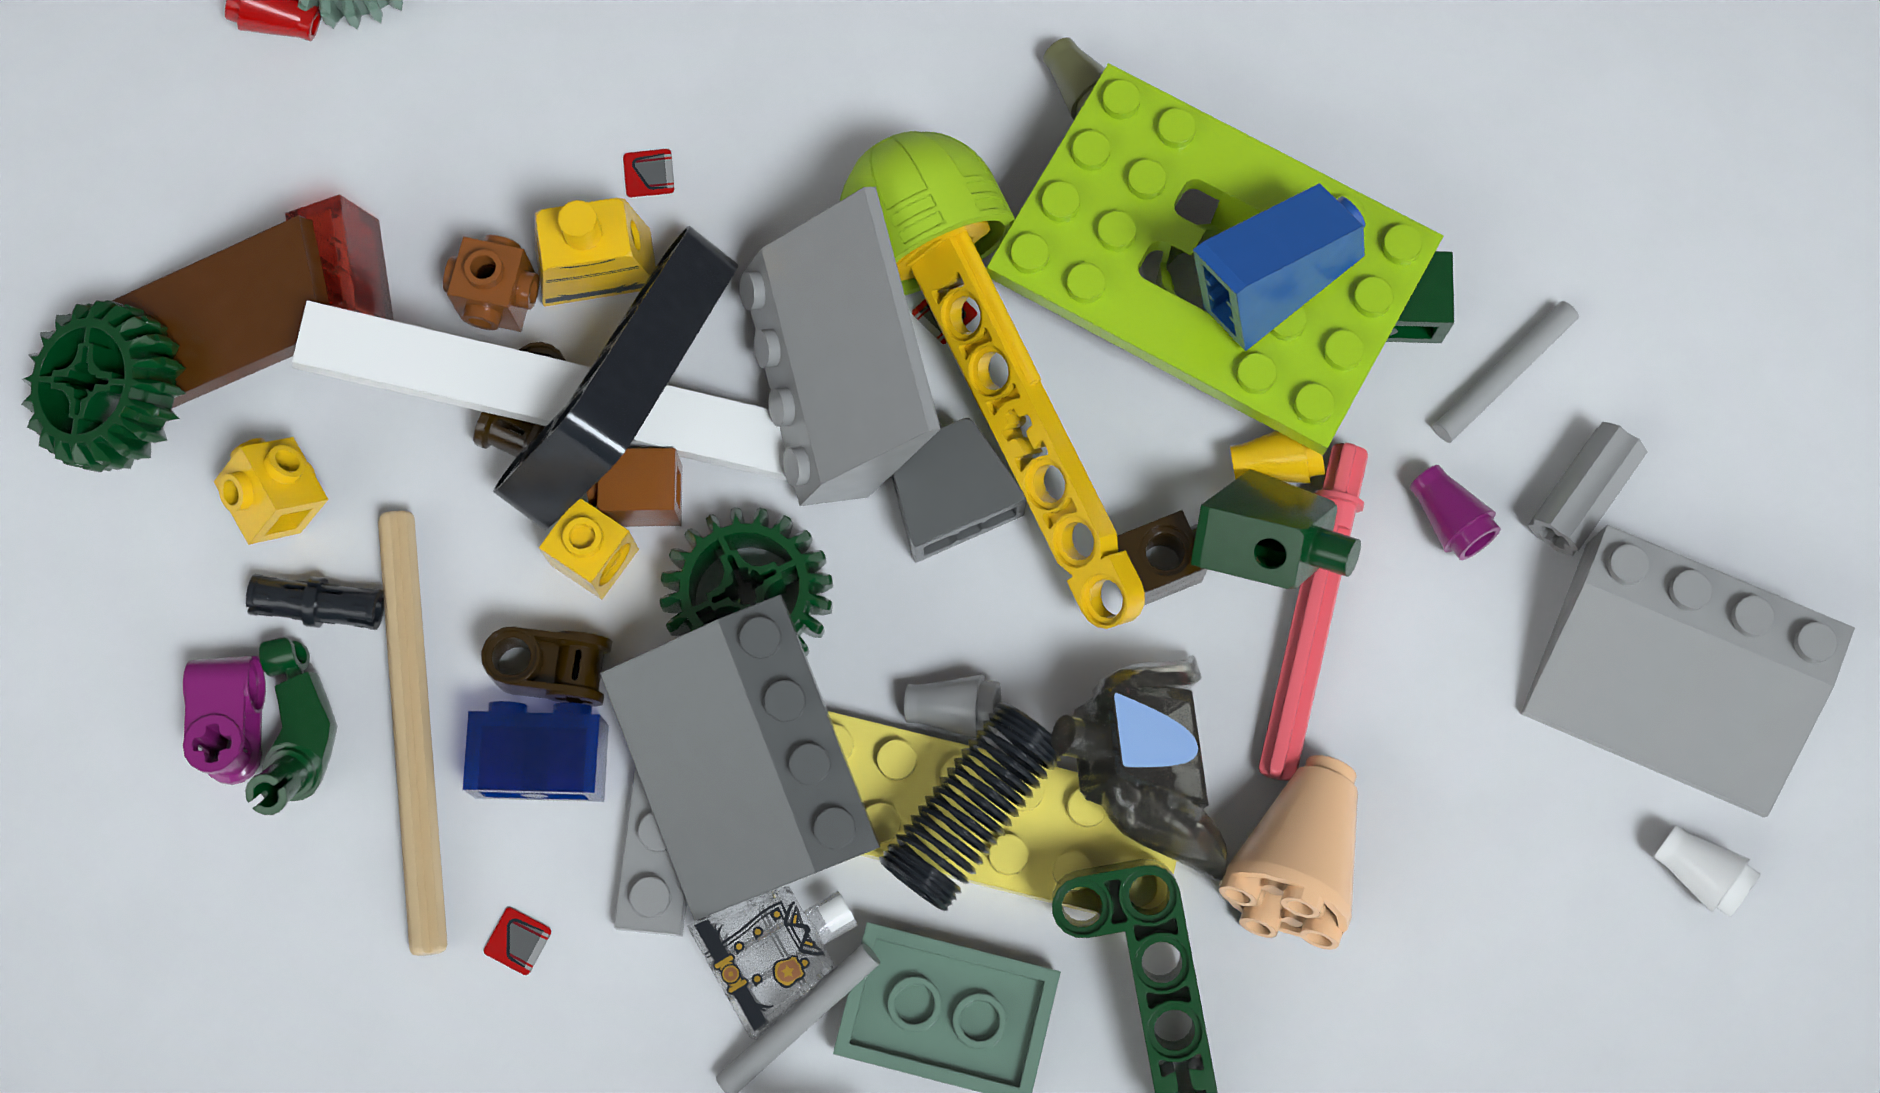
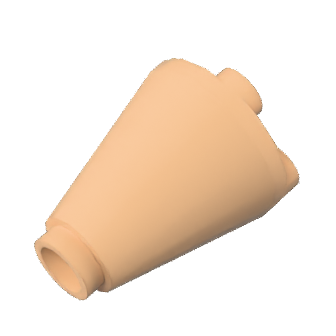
(1300, 858)

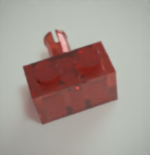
(350, 255)

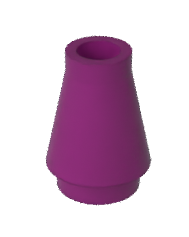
(1455, 514)

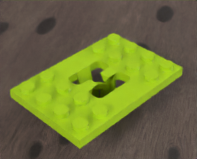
(1114, 202)

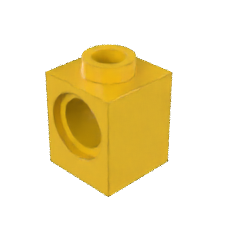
(589, 548)

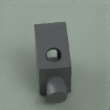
(954, 490)

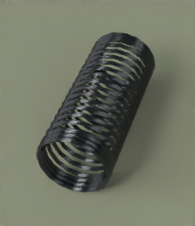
(1029, 750)

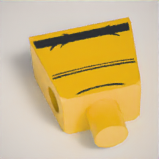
(591, 251)

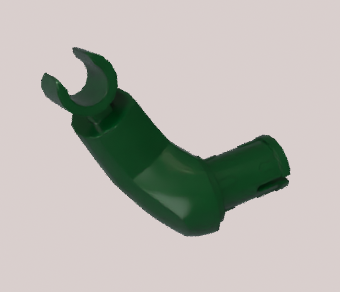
(308, 731)

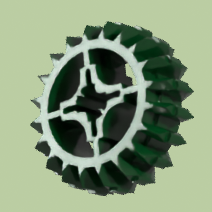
(103, 386)
(724, 544)

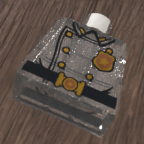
(770, 952)

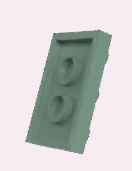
(948, 1013)

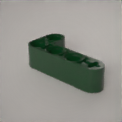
(1154, 992)

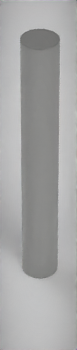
(1505, 371)
(798, 1019)

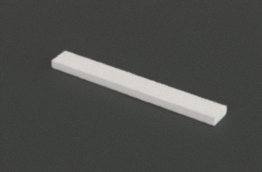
(523, 386)

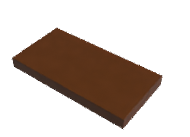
(237, 306)

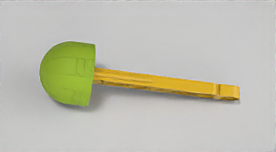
(941, 224)

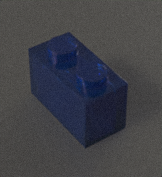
(536, 754)

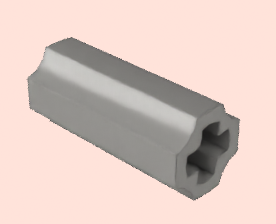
(1588, 488)

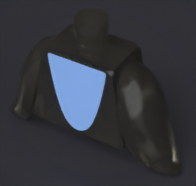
(1145, 761)

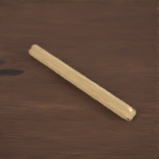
(412, 734)

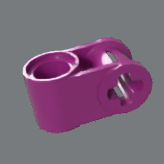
(222, 705)

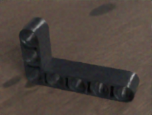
(620, 384)

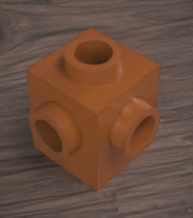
(501, 297)

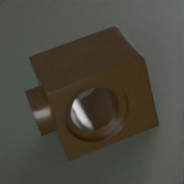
(1173, 533)

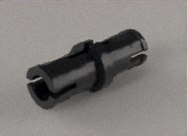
(315, 602)

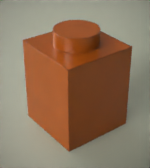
(641, 489)

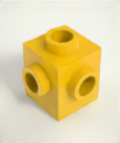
(270, 489)

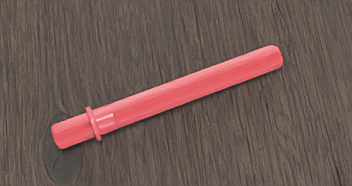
(1311, 625)

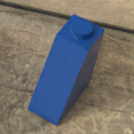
(1277, 261)

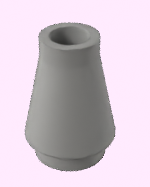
(953, 704)

